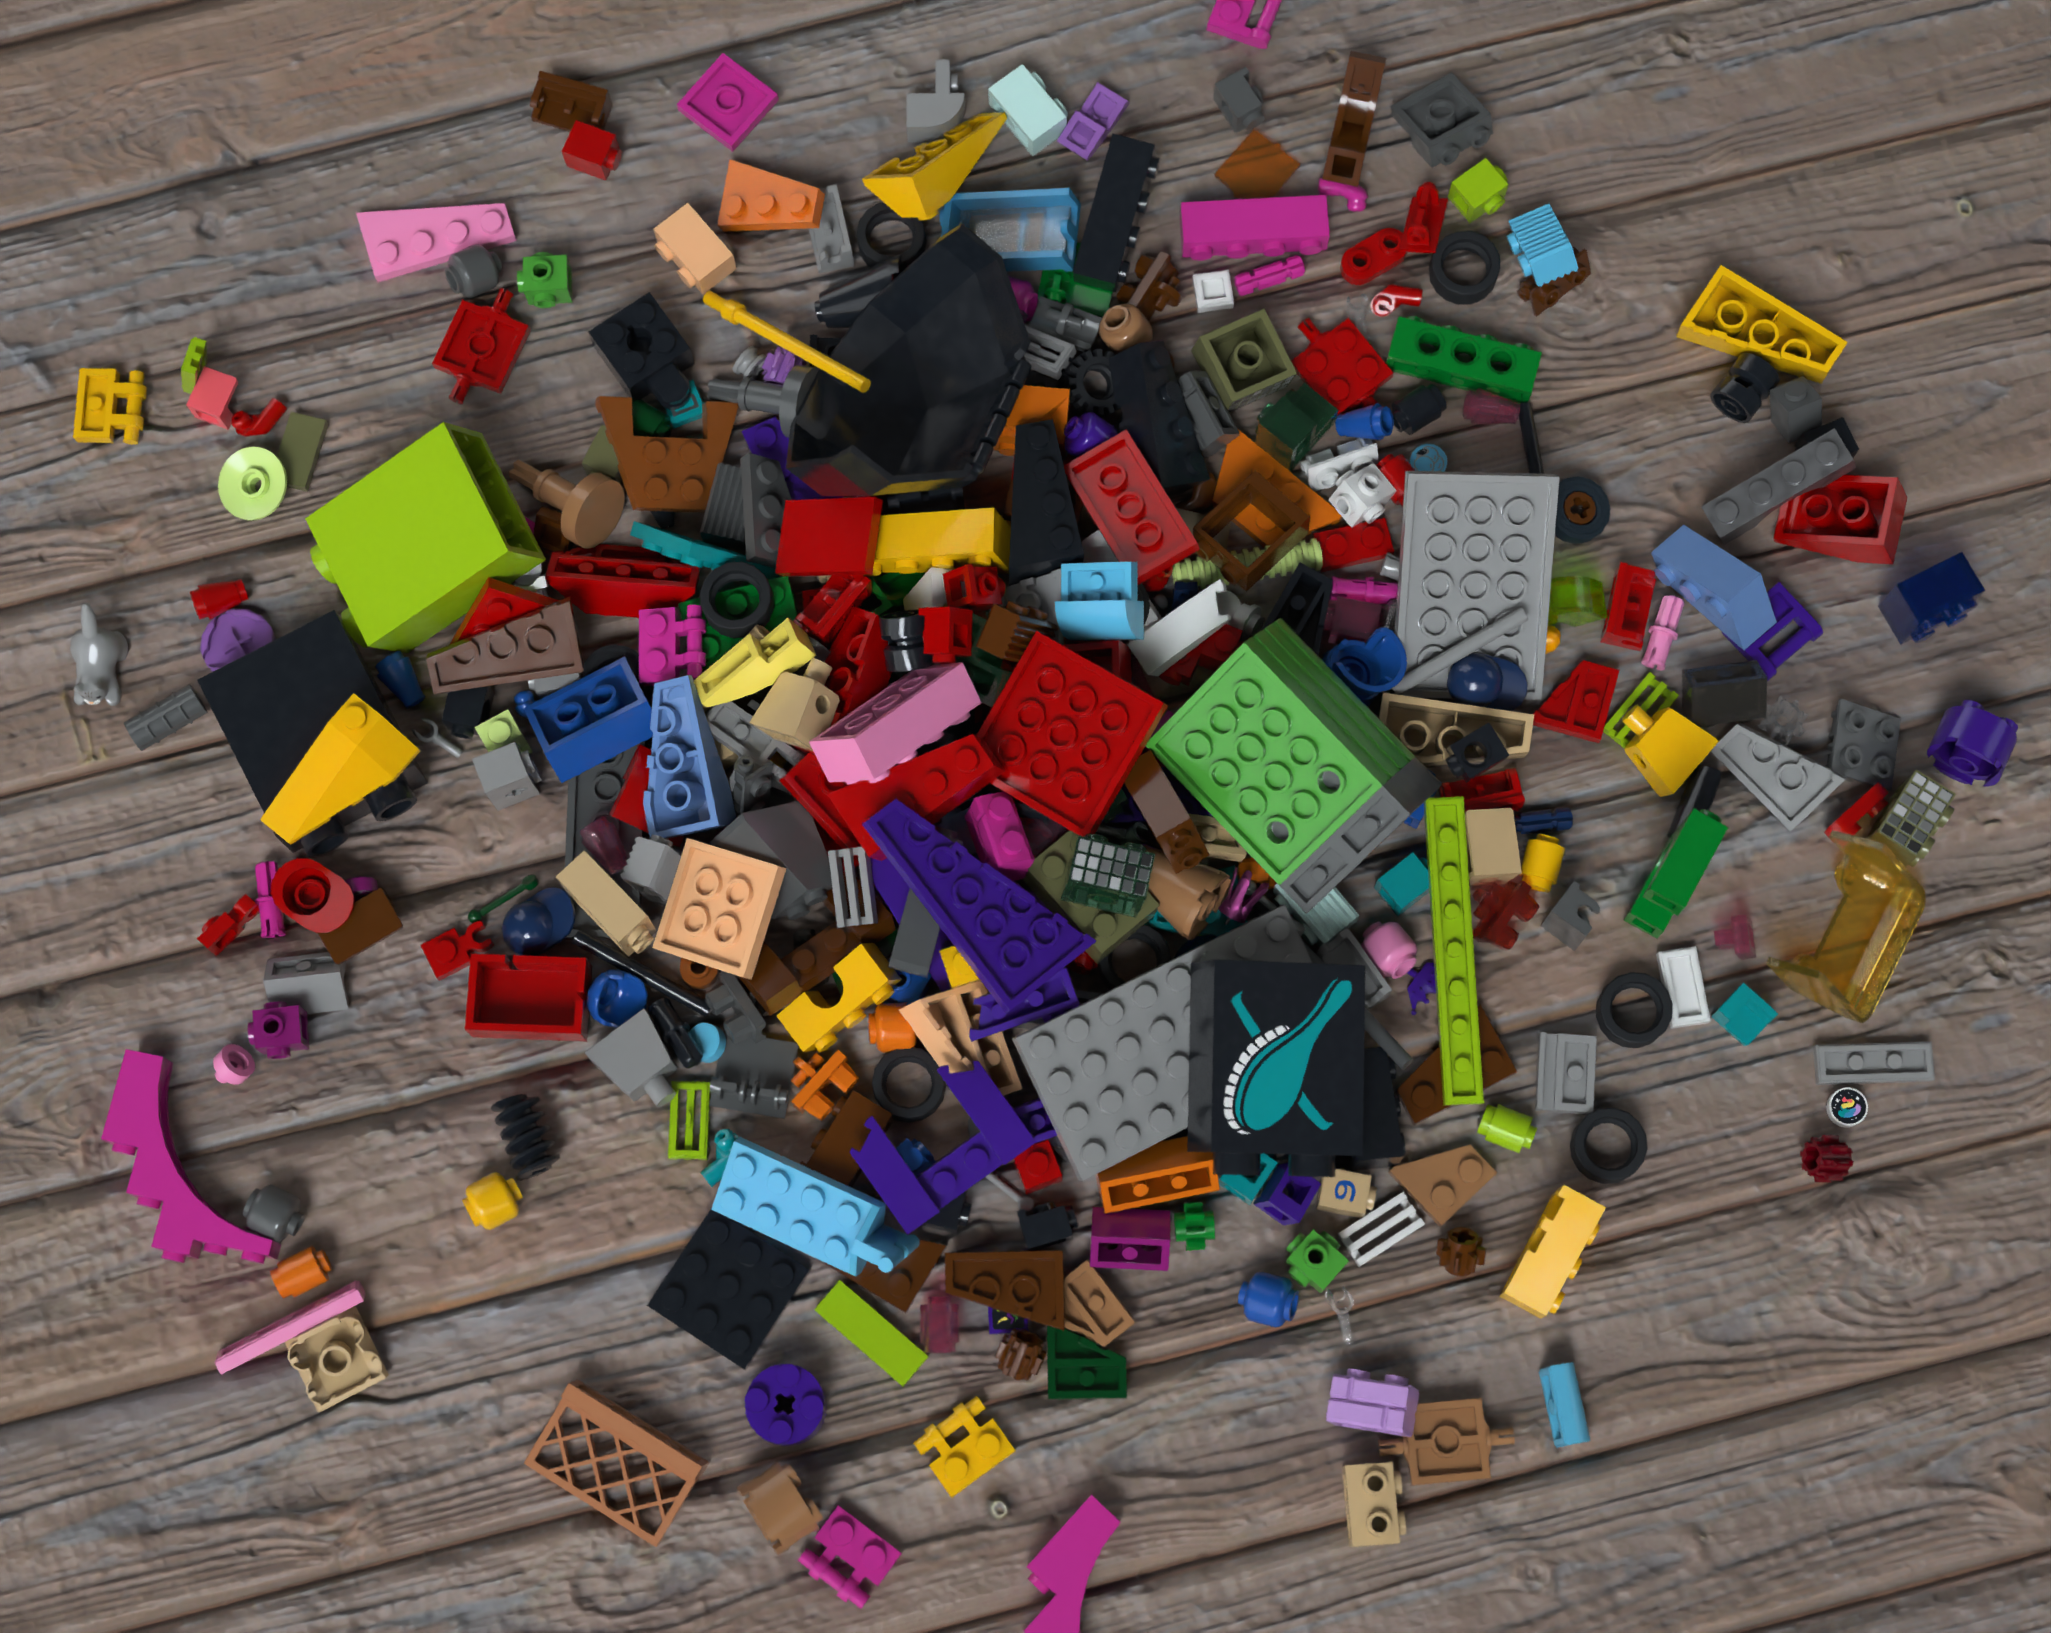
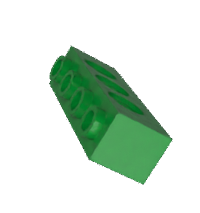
(1444, 368)

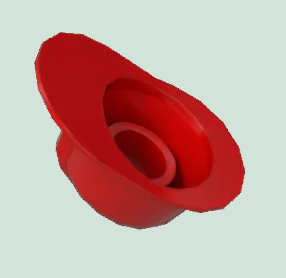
(312, 895)

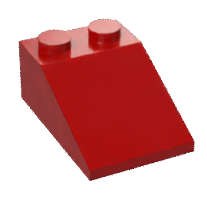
(1846, 519)

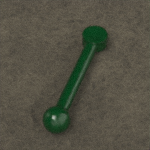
(528, 883)

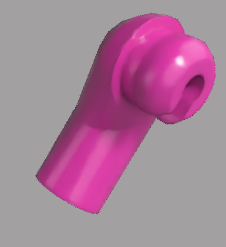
(1355, 195)

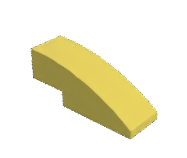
(754, 664)

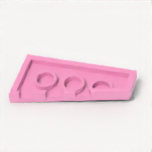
(426, 237)

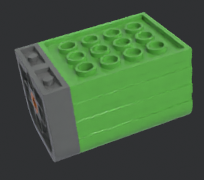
(1292, 763)

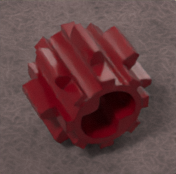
(1826, 1158)

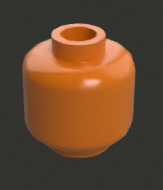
(890, 1029)

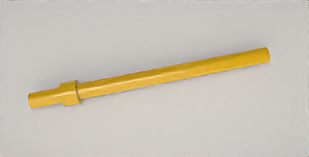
(737, 314)

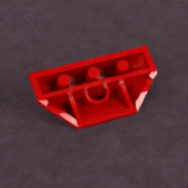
(621, 579)

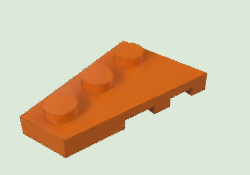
(767, 201)

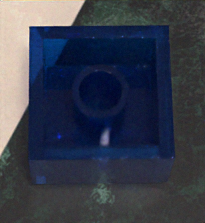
(1932, 598)

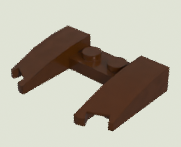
(783, 980)

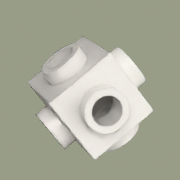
(1359, 502)

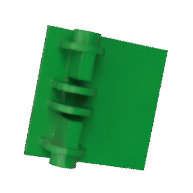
(1060, 287)

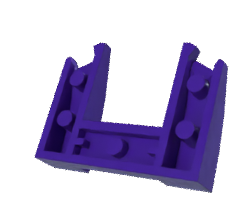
(1047, 1002)
(996, 1143)

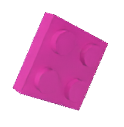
(727, 102)

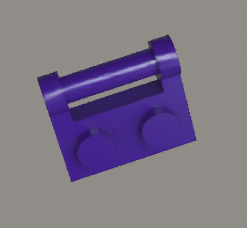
(1786, 610)

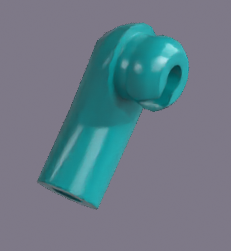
(724, 1141)

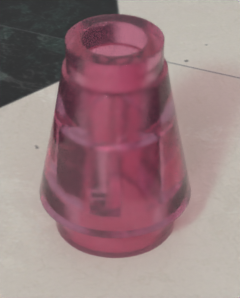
(1489, 408)
(605, 844)

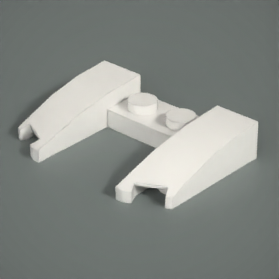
(1178, 632)

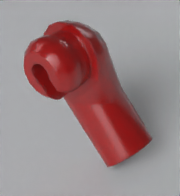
(261, 423)

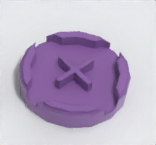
(234, 637)

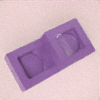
(1093, 122)

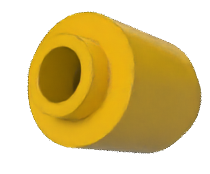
(1542, 862)

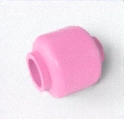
(1390, 949)

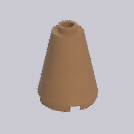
(1188, 895)

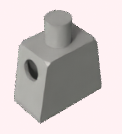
(636, 1059)

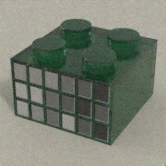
(1108, 875)

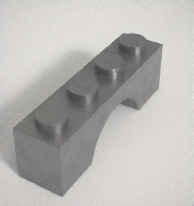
(1796, 474)

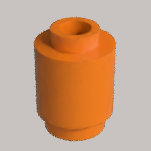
(301, 1272)

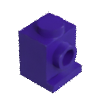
(1286, 1208)

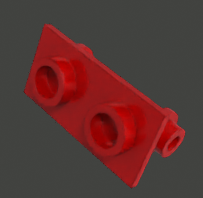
(1424, 220)

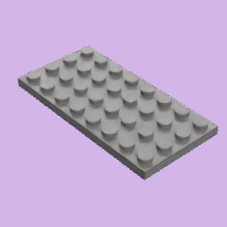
(1120, 1062)

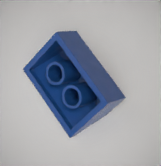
(591, 719)

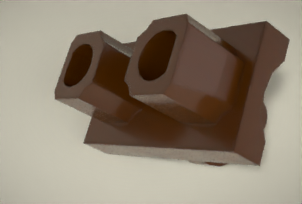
(1156, 287)

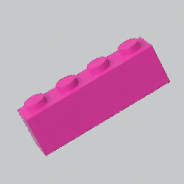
(1254, 227)

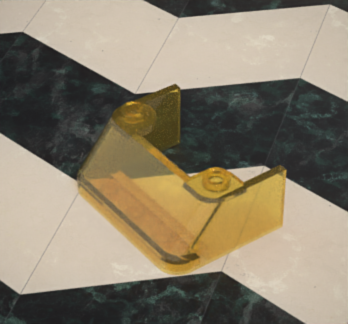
(1864, 935)

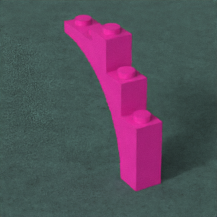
(141, 1123)
(1066, 1565)

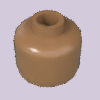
(1124, 327)

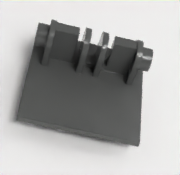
(1863, 744)
(754, 1077)

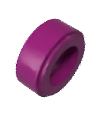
(362, 886)

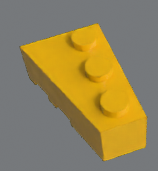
(1553, 1252)

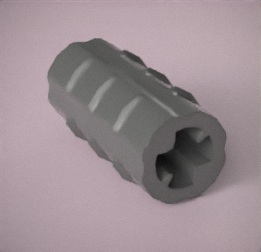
(165, 717)

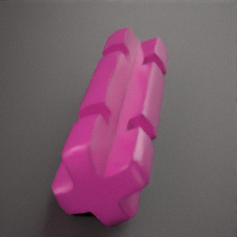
(1269, 275)

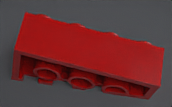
(856, 664)
(926, 784)

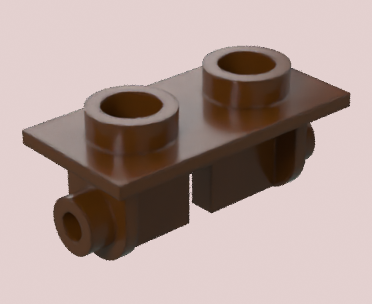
(1549, 294)

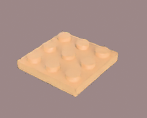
(719, 908)

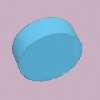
(710, 1041)

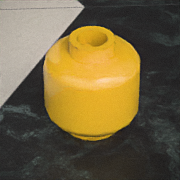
(492, 1200)

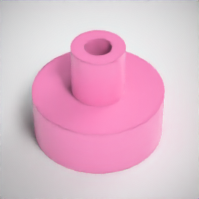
(233, 1064)

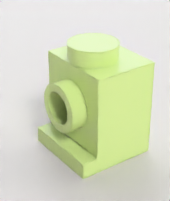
(502, 731)

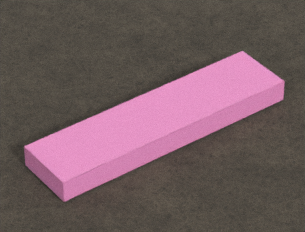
(289, 1326)

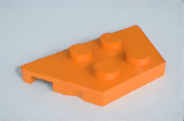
(1239, 462)

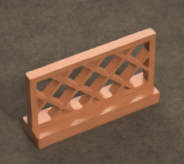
(633, 1432)

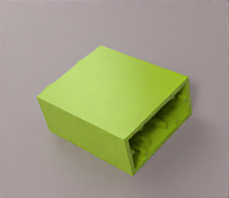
(421, 539)

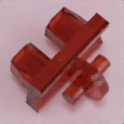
(1496, 910)

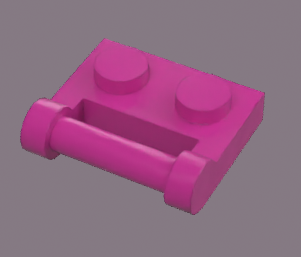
(1231, 18)

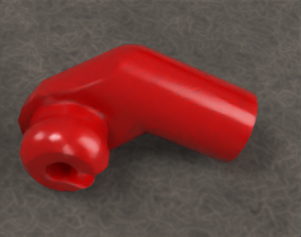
(1392, 297)

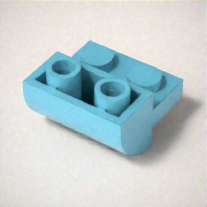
(1100, 602)

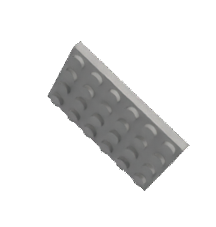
(1471, 557)

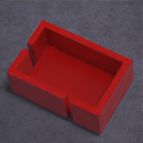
(529, 1003)

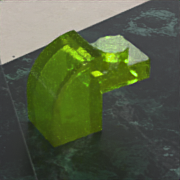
(1576, 601)

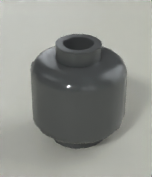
(473, 271)
(273, 1213)

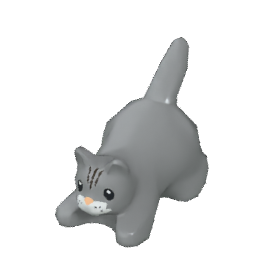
(95, 656)

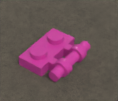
(660, 644)
(858, 1547)

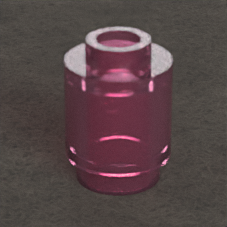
(939, 1325)

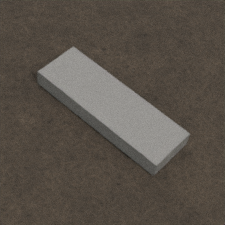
(1873, 1063)

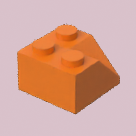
(1032, 406)

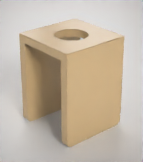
(1491, 846)

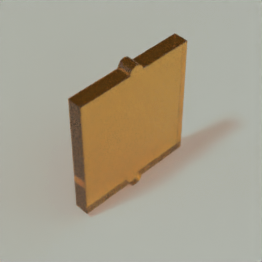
(1257, 168)

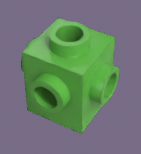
(546, 279)
(1319, 1274)

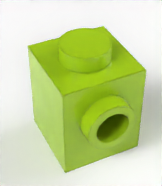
(1479, 190)

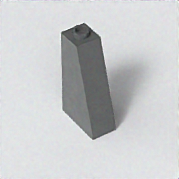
(917, 932)

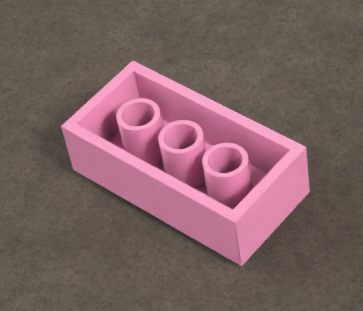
(895, 723)

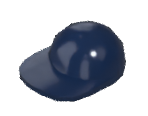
(1487, 682)
(539, 922)

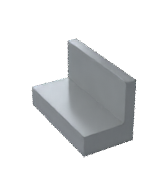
(307, 981)

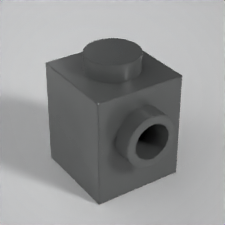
(1795, 408)

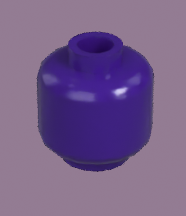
(1086, 433)

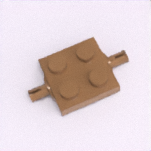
(1448, 1443)

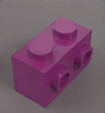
(1130, 1239)

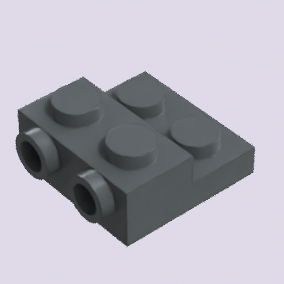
(1443, 120)

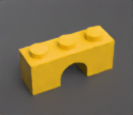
(865, 981)

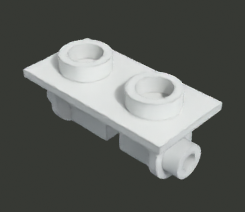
(1325, 469)

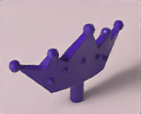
(1421, 985)

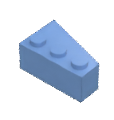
(1716, 585)

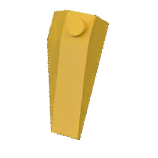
(937, 170)

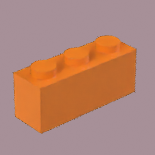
(1157, 1176)

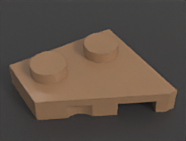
(1444, 1180)
(1093, 1306)

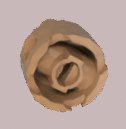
(779, 1506)

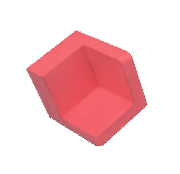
(211, 397)

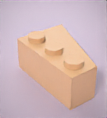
(944, 1029)

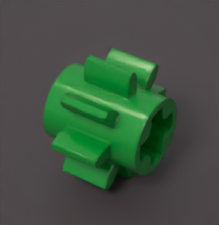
(1194, 1226)

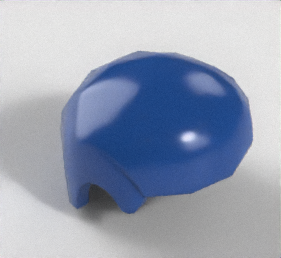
(616, 997)

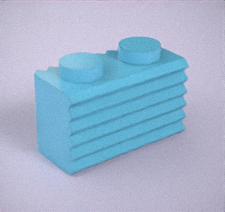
(1542, 245)

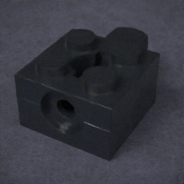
(645, 353)

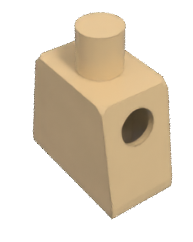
(798, 706)

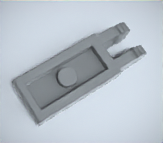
(733, 729)

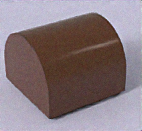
(548, 531)

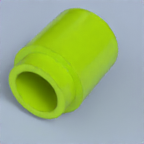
(1507, 1128)

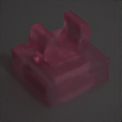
(1739, 937)

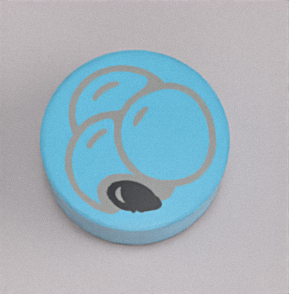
(1428, 458)

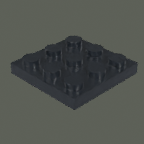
(728, 1288)

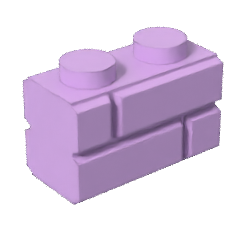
(1373, 1404)

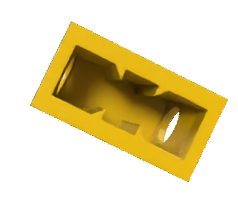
(1666, 747)

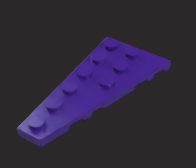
(986, 916)

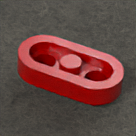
(1376, 256)
(1870, 803)

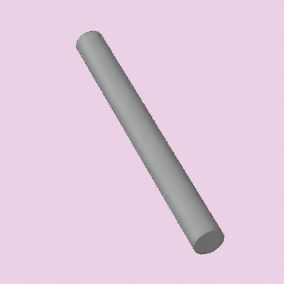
(1460, 650)

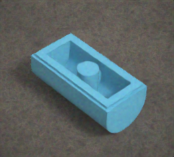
(1564, 1404)

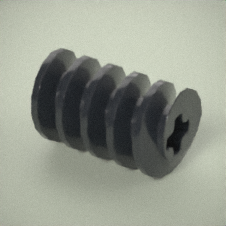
(524, 1135)

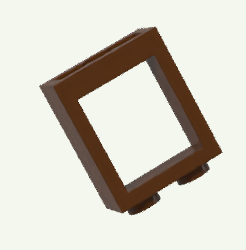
(1273, 505)
(1165, 814)

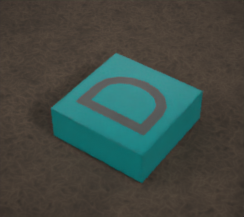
(690, 412)

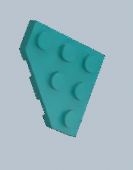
(691, 550)

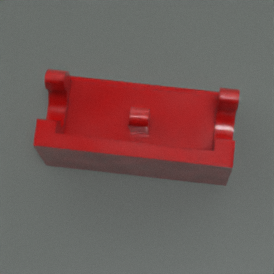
(832, 606)
(1628, 607)
(1487, 791)

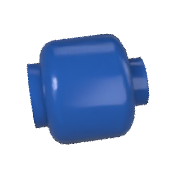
(1269, 1299)

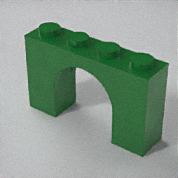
(1676, 872)

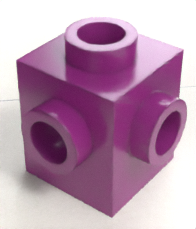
(279, 1030)

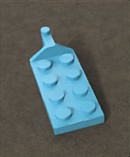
(808, 1211)

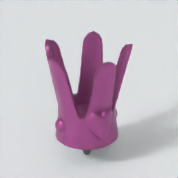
(1234, 906)

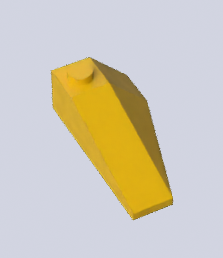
(342, 766)

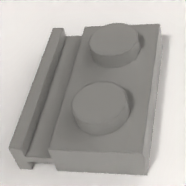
(1566, 1073)

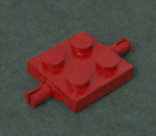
(481, 346)
(1341, 366)

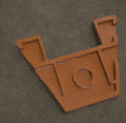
(666, 470)

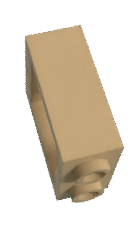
(607, 904)

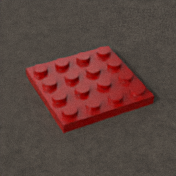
(1067, 734)

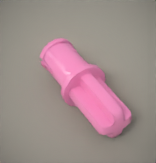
(1663, 632)

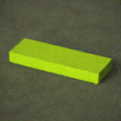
(871, 1333)

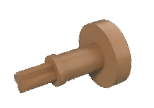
(587, 509)

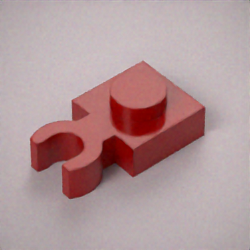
(223, 929)
(450, 951)

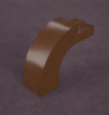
(1354, 118)

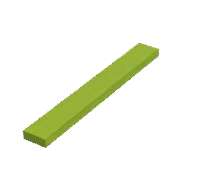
(1453, 951)

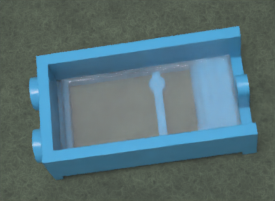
(1023, 226)

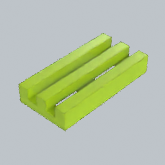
(193, 363)
(1659, 689)
(688, 1152)

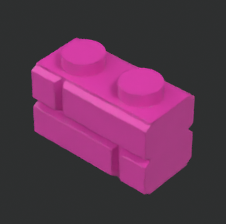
(999, 835)

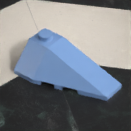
(686, 775)

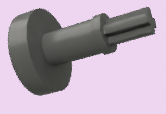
(767, 396)

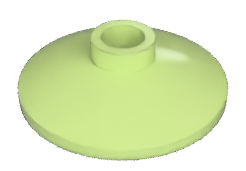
(239, 479)

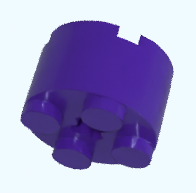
(1973, 744)
(763, 1402)

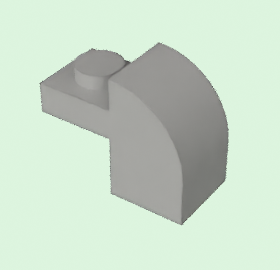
(938, 112)

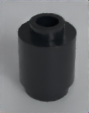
(1418, 409)

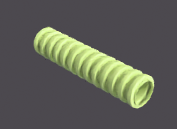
(1208, 573)

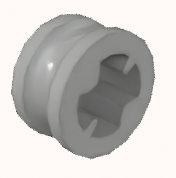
(749, 363)

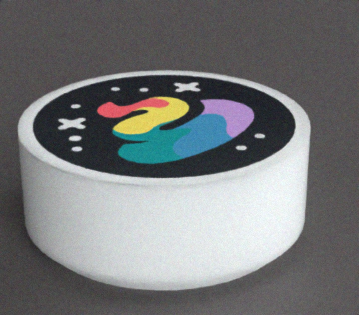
(1847, 1107)

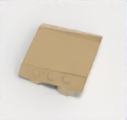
(336, 1359)

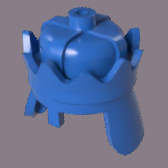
(1369, 665)

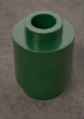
(649, 420)

